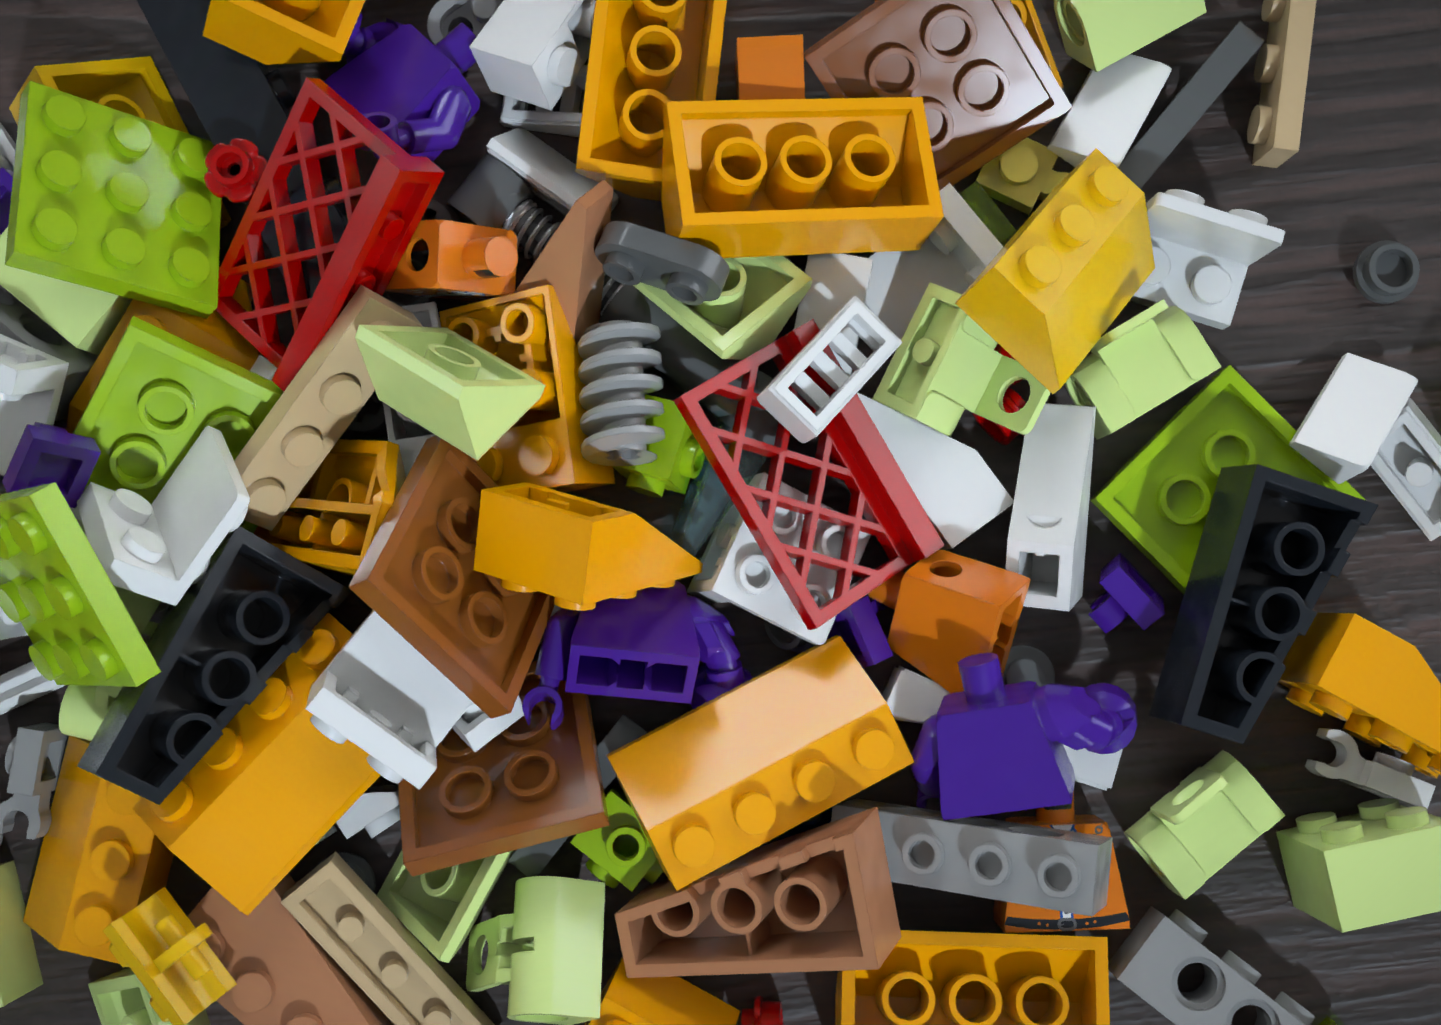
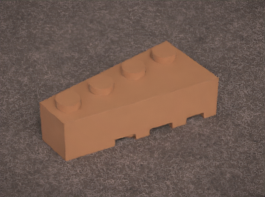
(778, 909)
(280, 967)

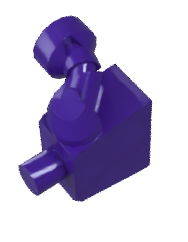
(409, 84)
(638, 651)
(1004, 743)

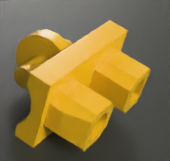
(169, 958)

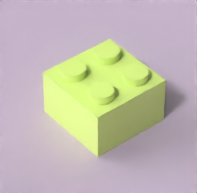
(1364, 864)

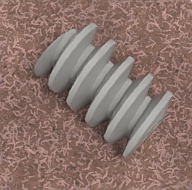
(617, 392)

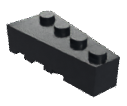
(1250, 595)
(212, 661)

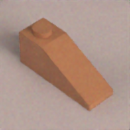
(571, 260)

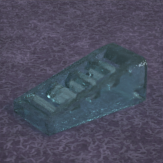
(709, 501)

